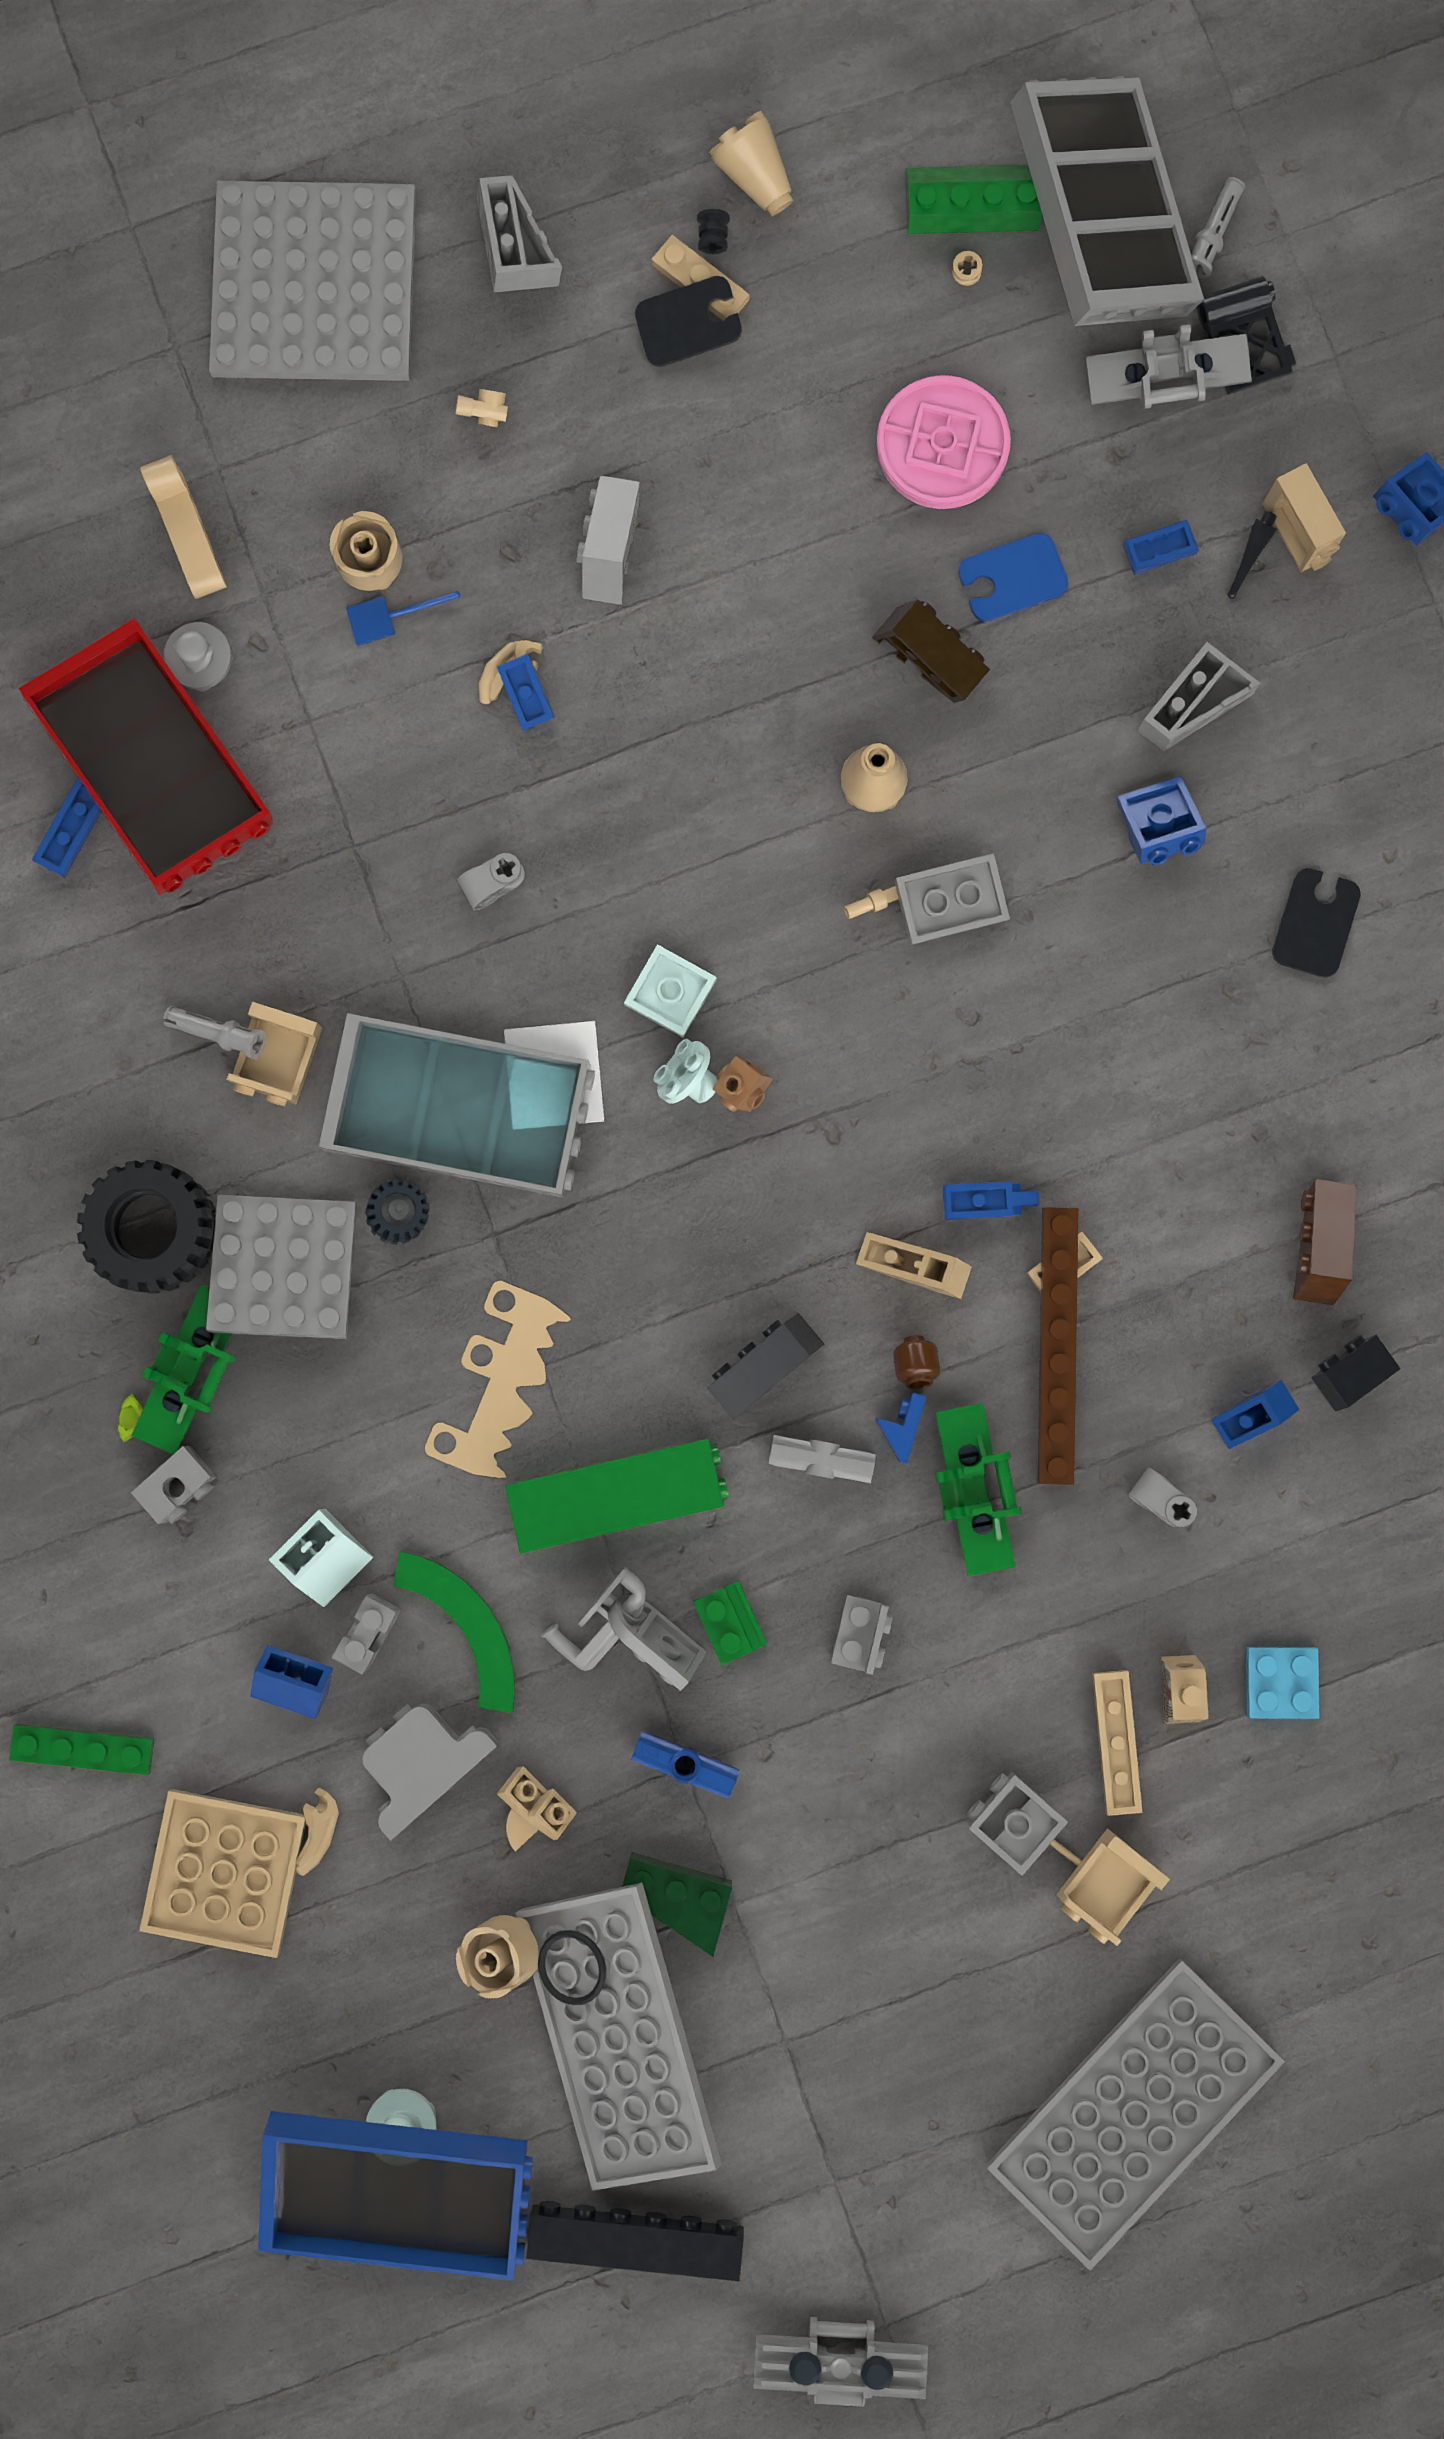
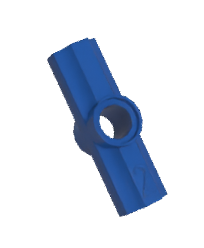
(707, 1774)

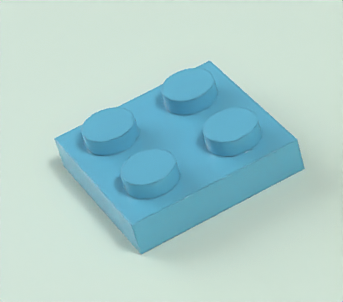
(1282, 1682)

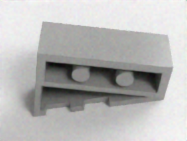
(513, 242)
(608, 538)

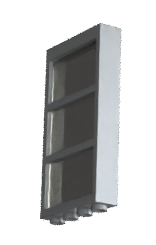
(1106, 200)

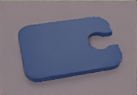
(1022, 576)

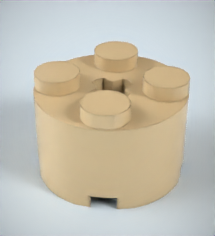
(358, 535)
(498, 1956)

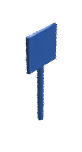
(373, 620)

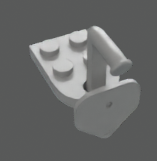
(639, 1627)

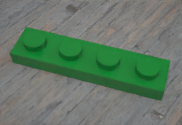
(81, 1749)

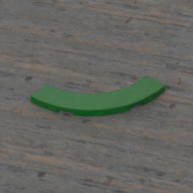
(473, 1618)

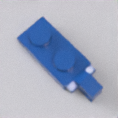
(986, 1200)

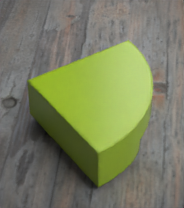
(129, 1416)

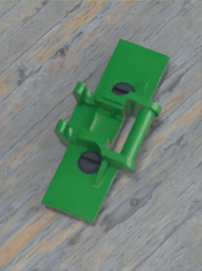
(175, 1372)
(964, 1494)

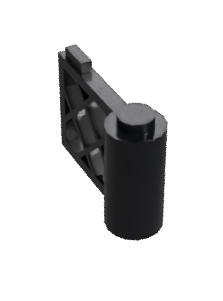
(1243, 306)

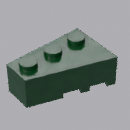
(682, 1898)

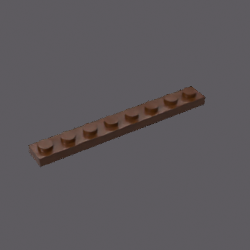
(1058, 1346)

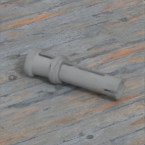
(1209, 240)
(227, 1035)

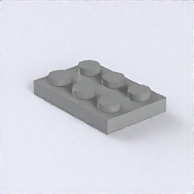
(951, 899)

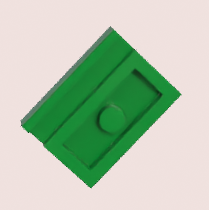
(730, 1622)

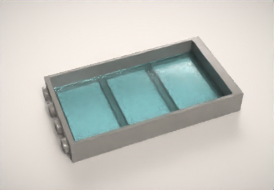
(456, 1105)

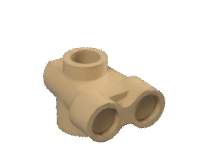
(488, 407)

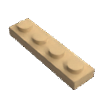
(1117, 1742)

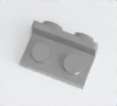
(861, 1634)

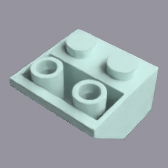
(321, 1557)

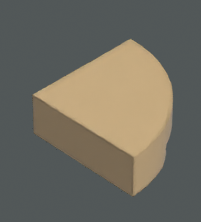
(518, 1830)

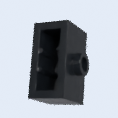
(1355, 1372)

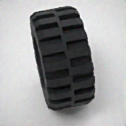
(107, 1206)

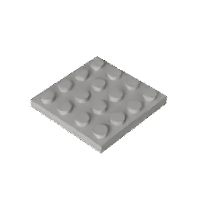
(281, 1267)

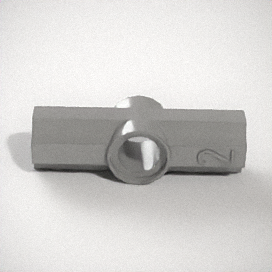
(822, 1459)

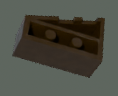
(933, 649)

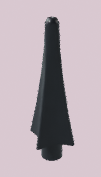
(1259, 537)

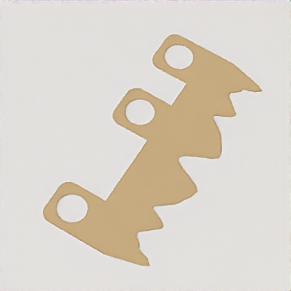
(511, 1367)

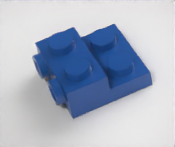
(1414, 499)
(1162, 821)

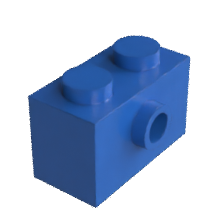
(291, 1682)

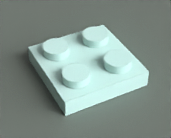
(670, 991)

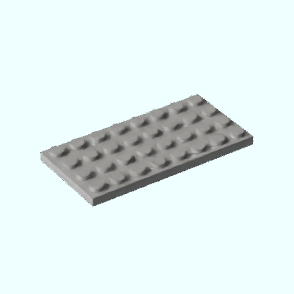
(625, 2049)
(1134, 2114)

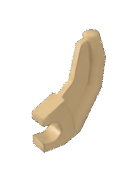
(490, 681)
(321, 1825)

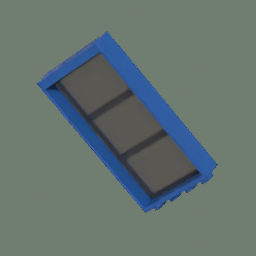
(393, 2195)

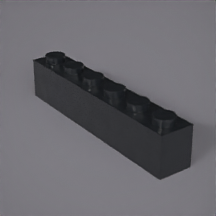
(635, 2241)

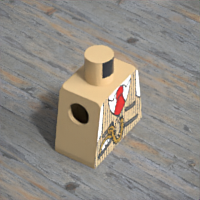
(1183, 1689)

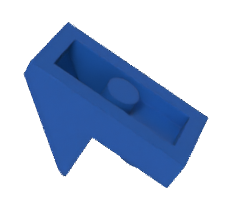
(902, 1436)

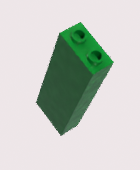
(616, 1495)

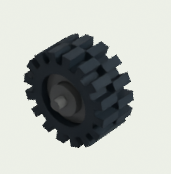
(397, 1211)

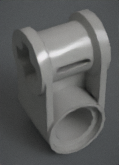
(488, 882)
(1159, 1495)

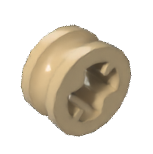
(975, 260)

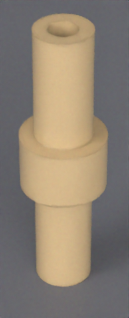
(875, 901)

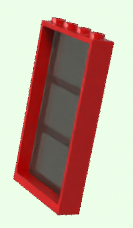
(147, 757)

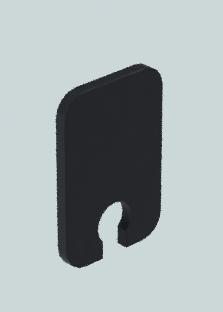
(678, 323)
(1313, 932)

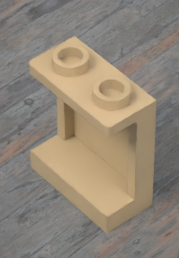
(285, 1057)
(1109, 1887)

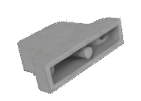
(420, 1762)

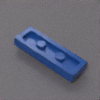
(68, 831)

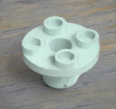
(686, 1074)
(403, 2108)

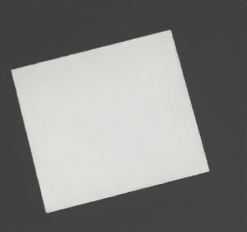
(570, 1040)

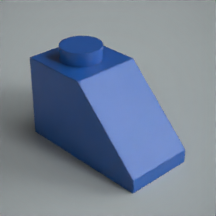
(1255, 1414)

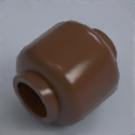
(916, 1362)

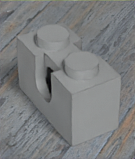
(155, 1491)
(372, 1617)

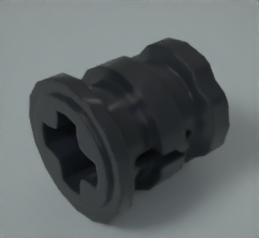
(713, 231)

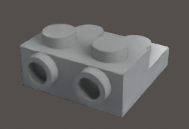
(1015, 1822)

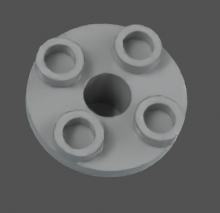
(198, 655)

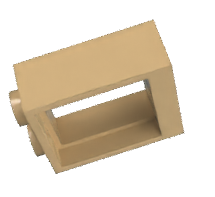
(1304, 518)

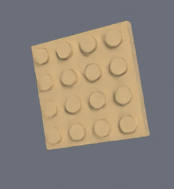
(223, 1873)

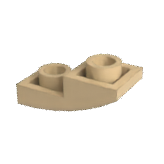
(534, 1803)

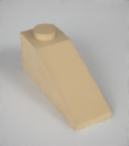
(914, 1265)

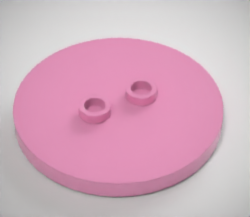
(943, 442)

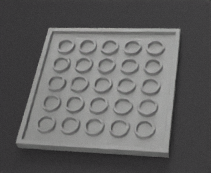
(313, 280)

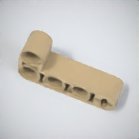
(184, 526)

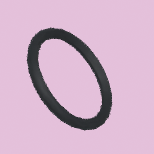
(544, 1977)

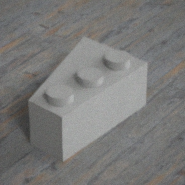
(1198, 696)

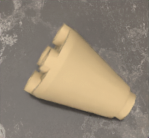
(755, 163)
(873, 786)

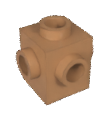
(741, 1085)

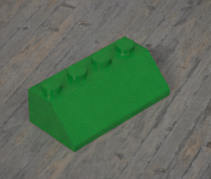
(971, 199)

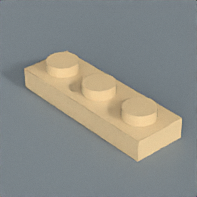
(687, 267)

